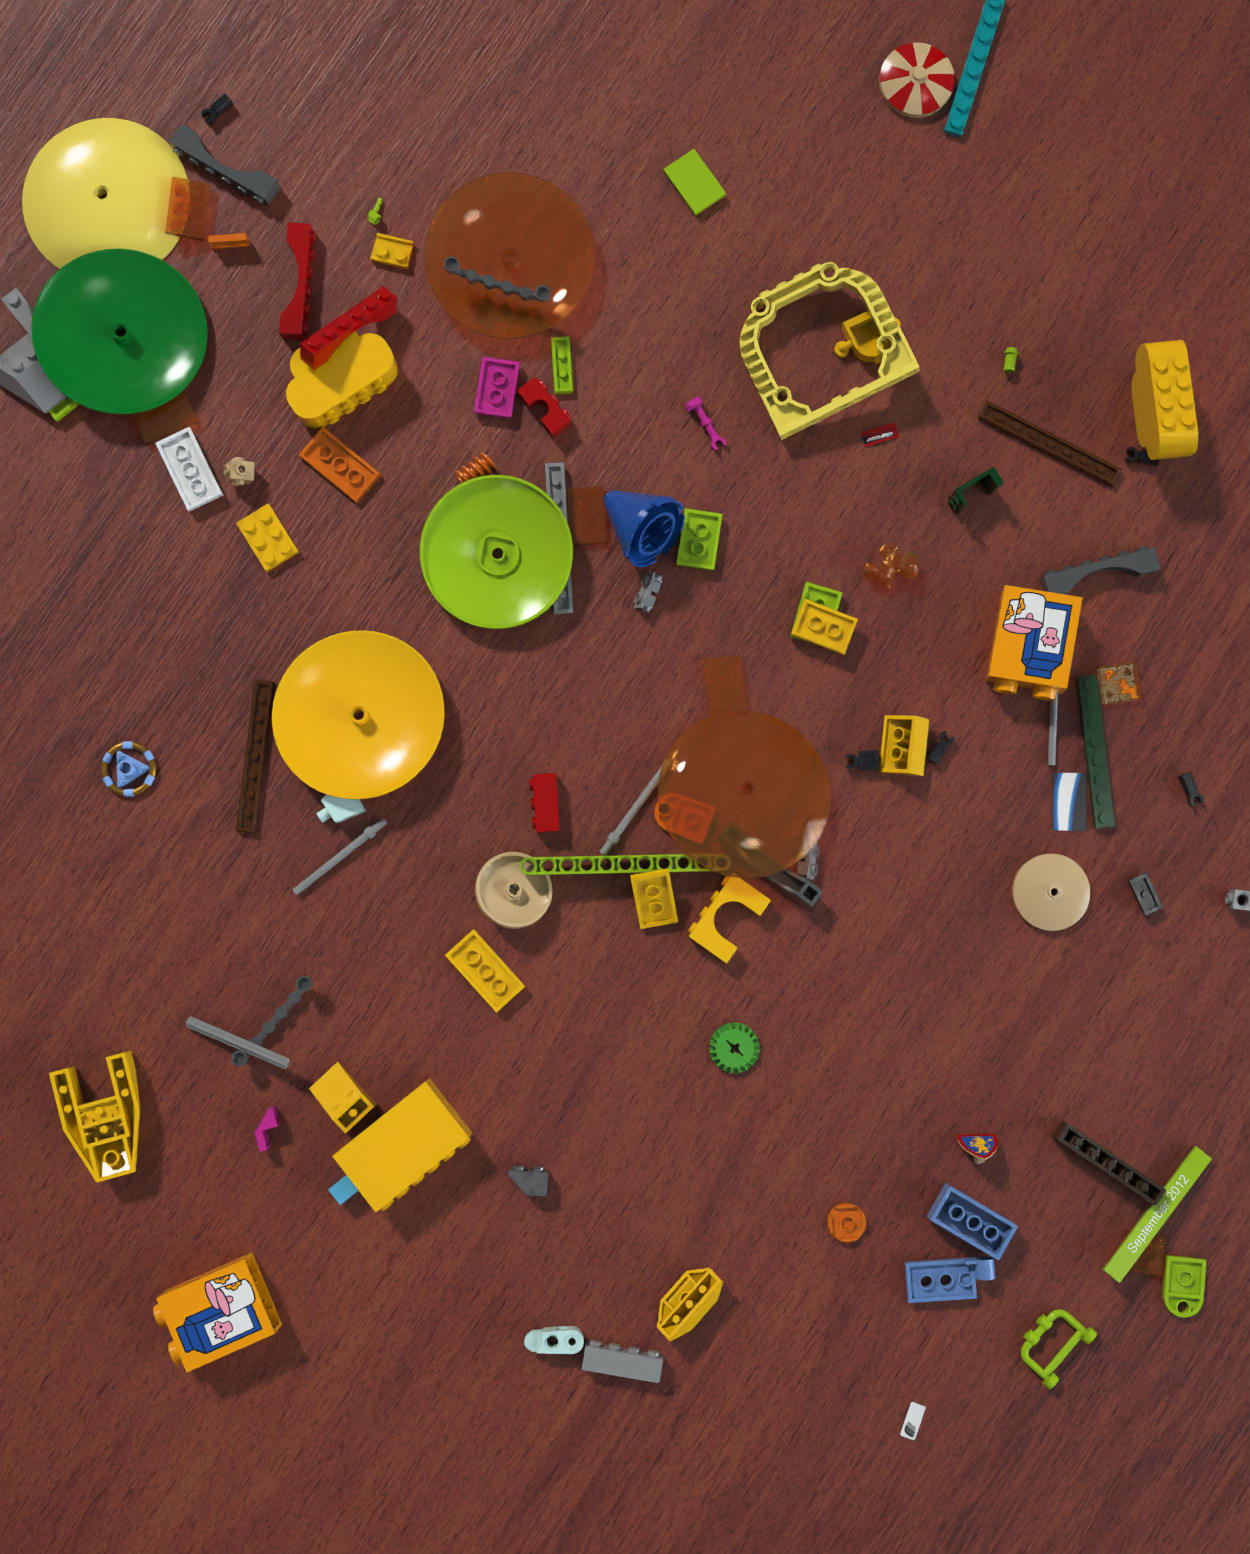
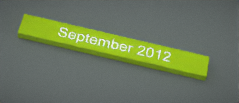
(1157, 1215)

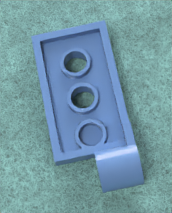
(962, 1274)

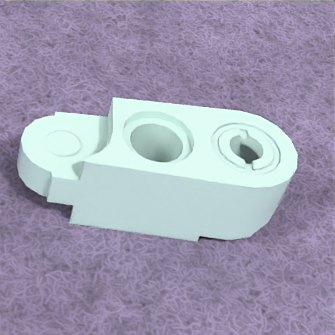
(537, 1340)

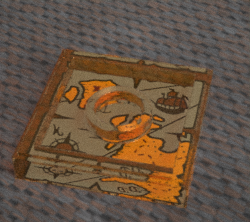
(1119, 683)

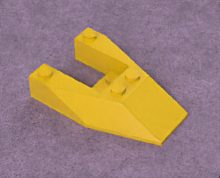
(104, 1129)

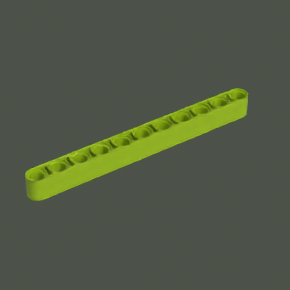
(615, 864)

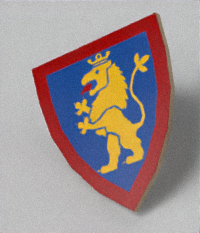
(979, 1145)

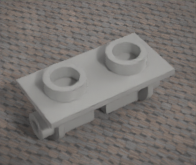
(650, 583)
(809, 867)

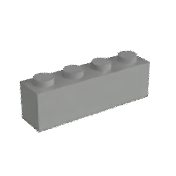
(622, 1362)

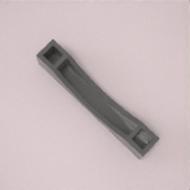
(255, 183)
(1138, 563)
(796, 887)

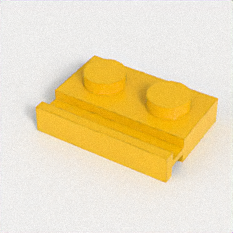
(392, 251)

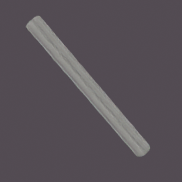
(238, 1042)

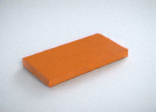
(339, 465)

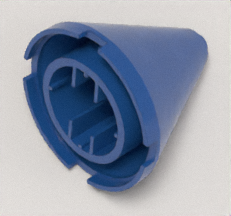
(644, 524)

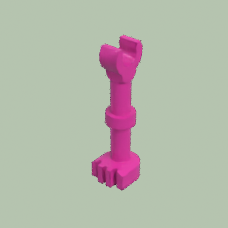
(695, 404)

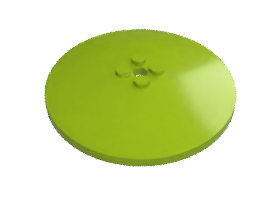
(489, 516)

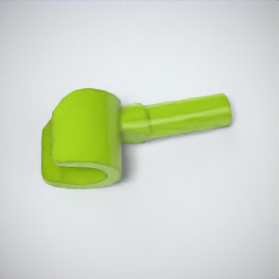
(373, 215)

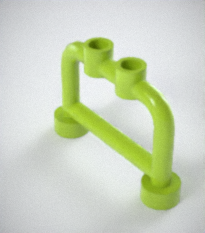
(1032, 1338)

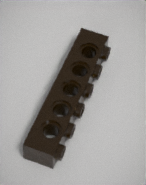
(1109, 1163)

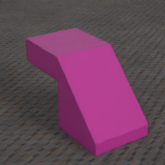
(269, 1121)

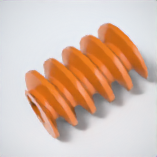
(477, 469)

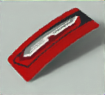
(880, 434)

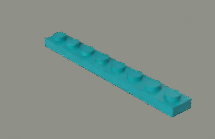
(973, 67)

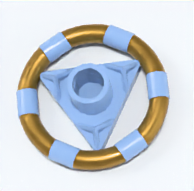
(128, 769)

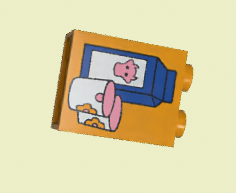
(1033, 642)
(217, 1313)

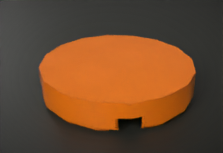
(846, 1222)

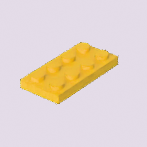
(485, 970)

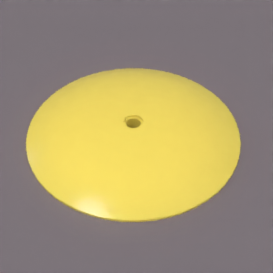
(92, 160)

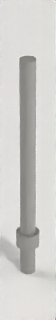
(1052, 731)
(368, 833)
(613, 838)

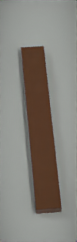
(1049, 443)
(255, 756)

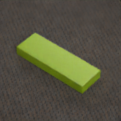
(562, 365)

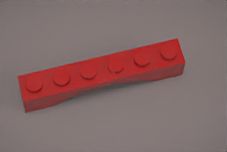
(294, 318)
(322, 344)

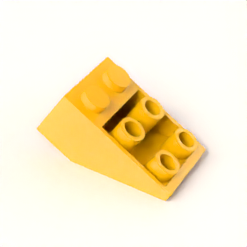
(342, 1097)

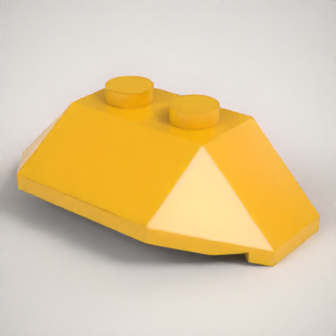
(688, 1302)

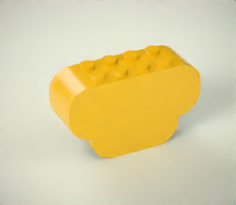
(349, 378)
(1164, 400)

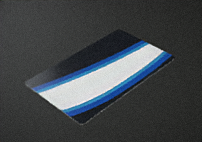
(1069, 801)

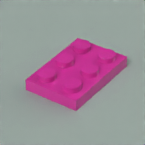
(497, 387)

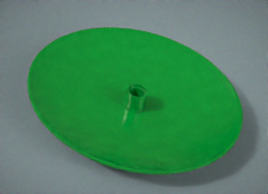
(113, 293)

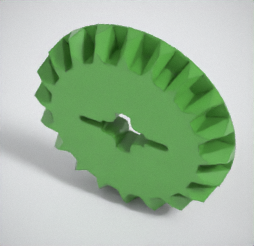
(720, 1048)

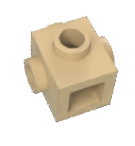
(239, 471)

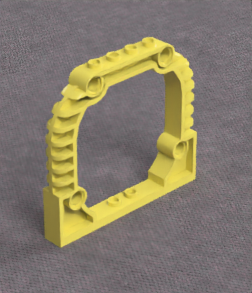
(896, 361)

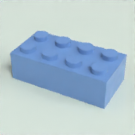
(972, 1221)

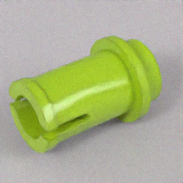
(1010, 359)

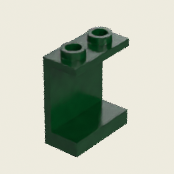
(990, 480)

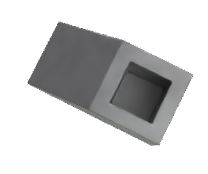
(531, 1181)

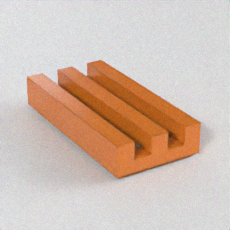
(229, 241)

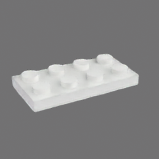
(189, 469)

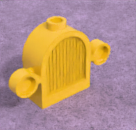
(861, 339)

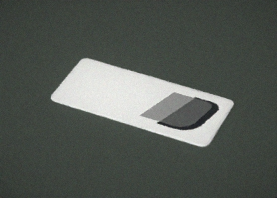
(912, 1421)

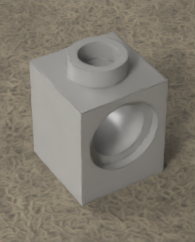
(1231, 900)

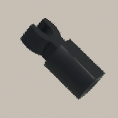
(217, 108)
(1140, 456)
(939, 749)
(1190, 788)

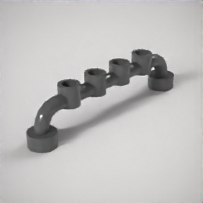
(541, 293)
(303, 984)

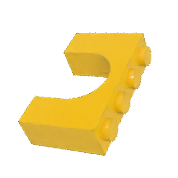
(705, 932)

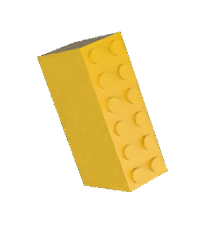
(403, 1146)

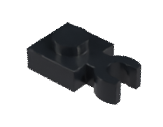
(866, 760)

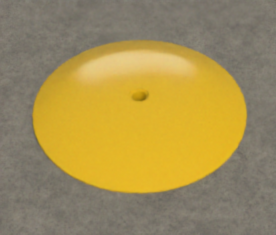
(333, 684)

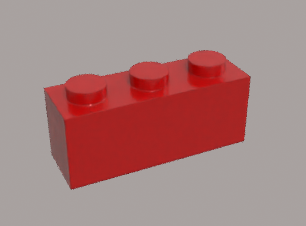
(545, 803)

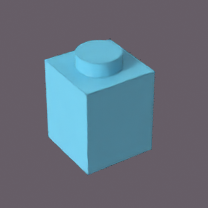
(343, 1189)

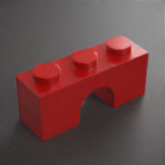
(534, 394)

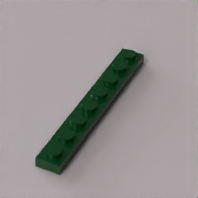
(1095, 751)

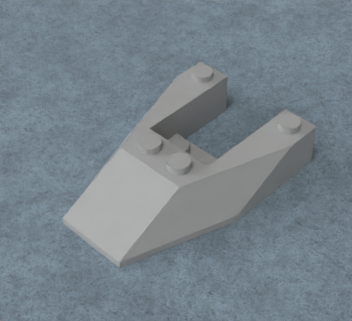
(19, 364)

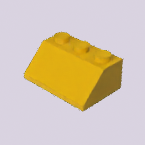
(904, 745)

